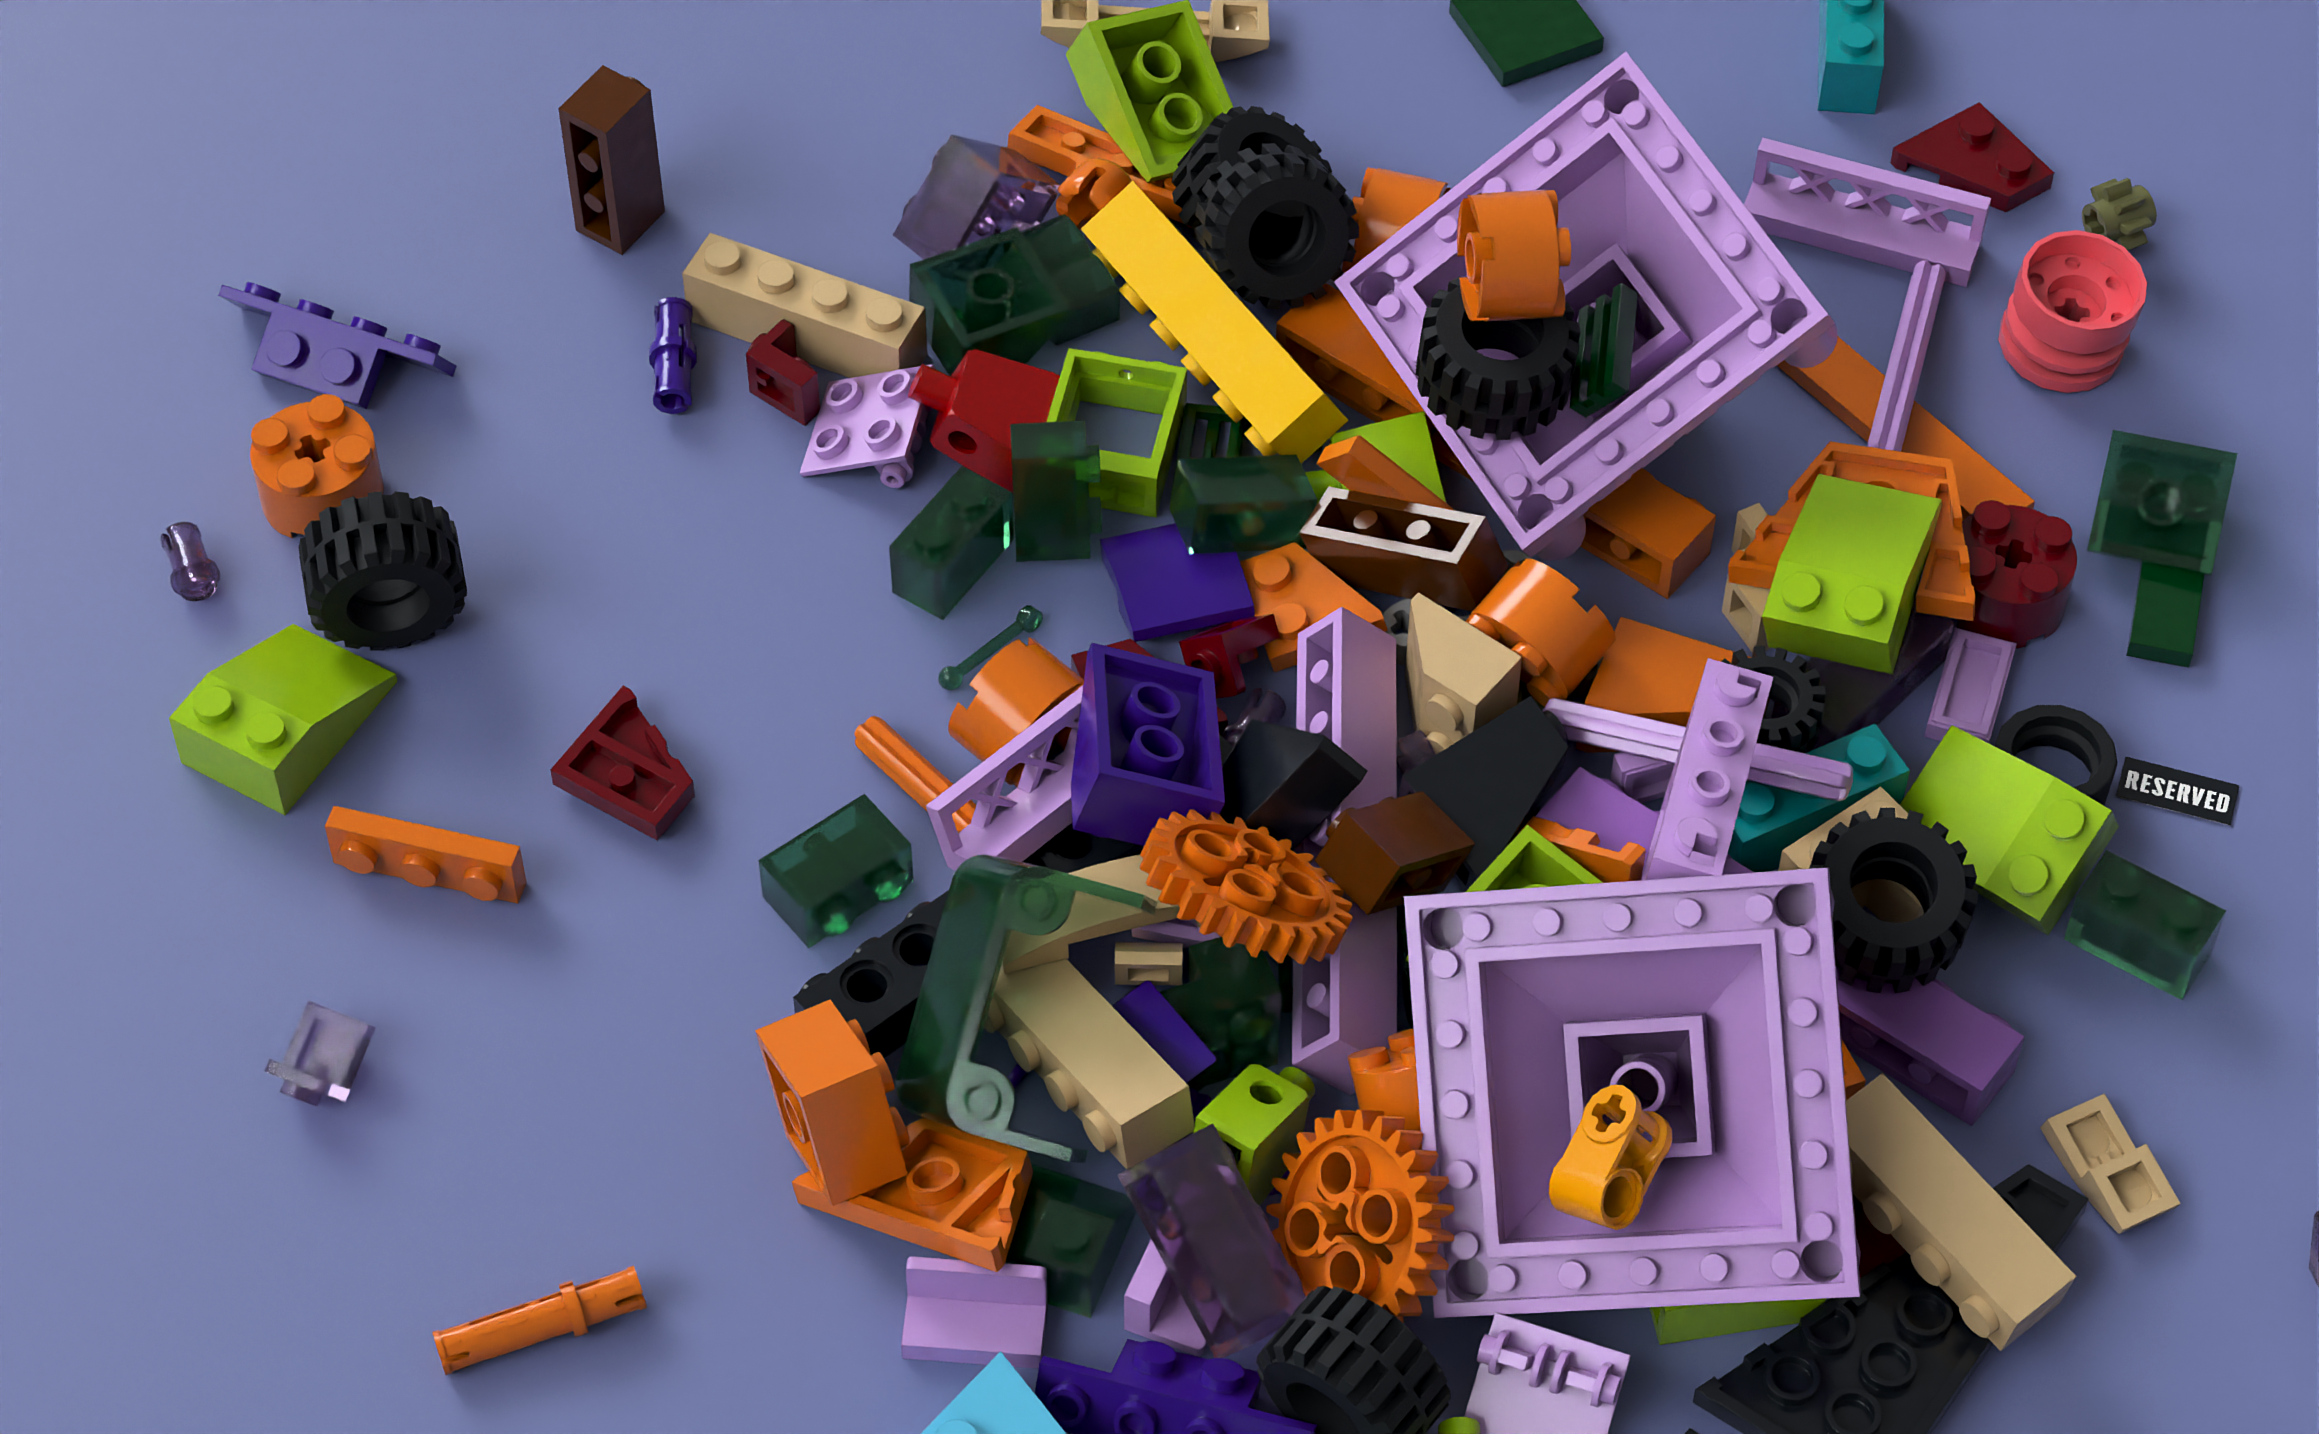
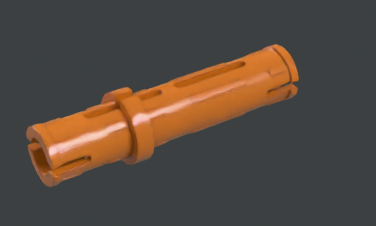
(540, 1319)

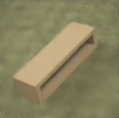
(834, 319)
(1091, 1060)
(1949, 1217)

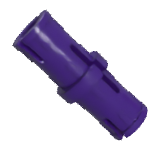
(672, 355)

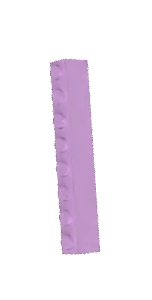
(1350, 698)

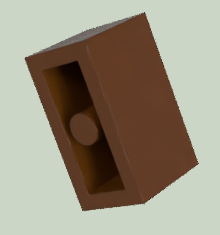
(1393, 851)

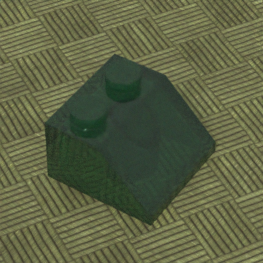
(987, 299)
(2162, 502)

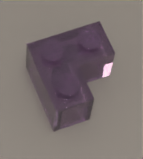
(974, 195)

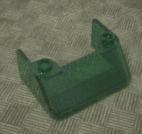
(938, 1059)

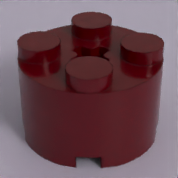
(2018, 571)

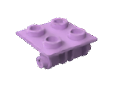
(868, 424)
(1544, 1381)

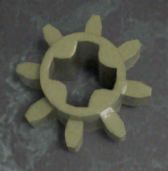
(2120, 212)

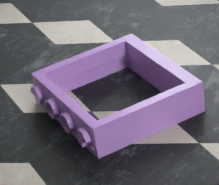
(1709, 774)

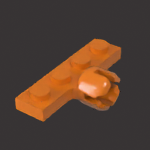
(1091, 161)

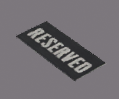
(2177, 790)

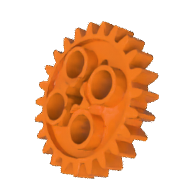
(1245, 886)
(1363, 1210)

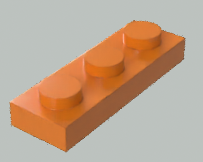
(425, 855)

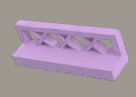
(1864, 221)
(1027, 816)

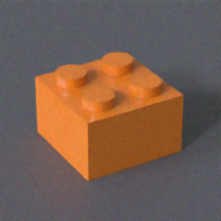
(834, 1101)

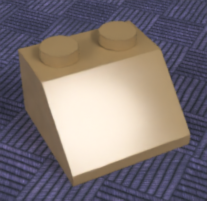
(1455, 674)

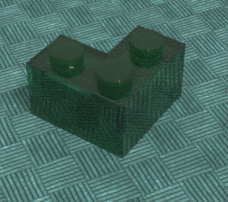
(1230, 1007)

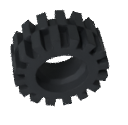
(1794, 690)

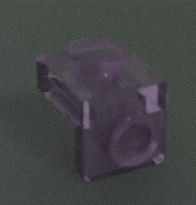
(322, 1055)

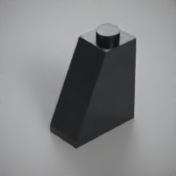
(1286, 780)
(1493, 780)

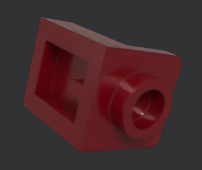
(781, 376)
(1227, 647)

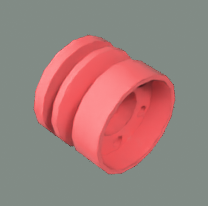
(2072, 311)

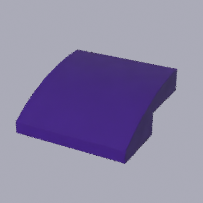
(1170, 590)

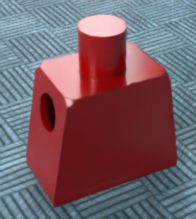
(980, 405)

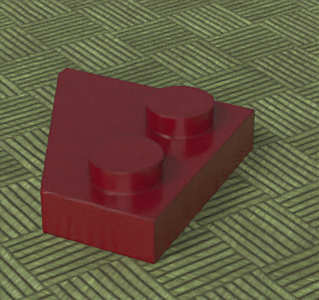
(1978, 157)
(626, 769)

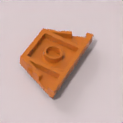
(956, 1199)

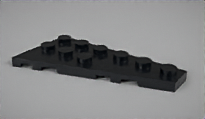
(1879, 1357)

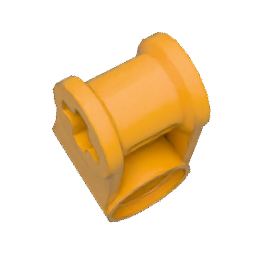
(1611, 1164)

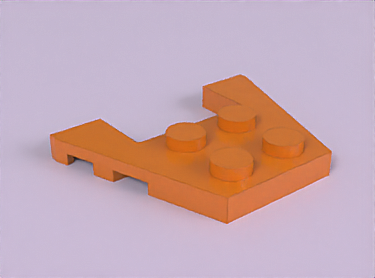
(1946, 578)

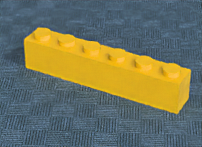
(1214, 326)

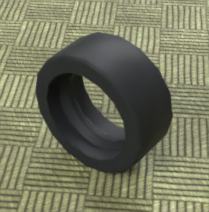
(2068, 731)

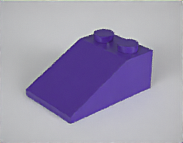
(1144, 745)

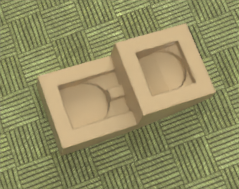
(1148, 962)
(2106, 1166)

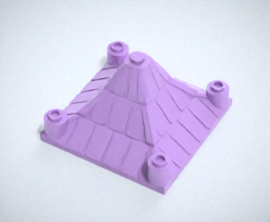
(1640, 213)
(1699, 1002)

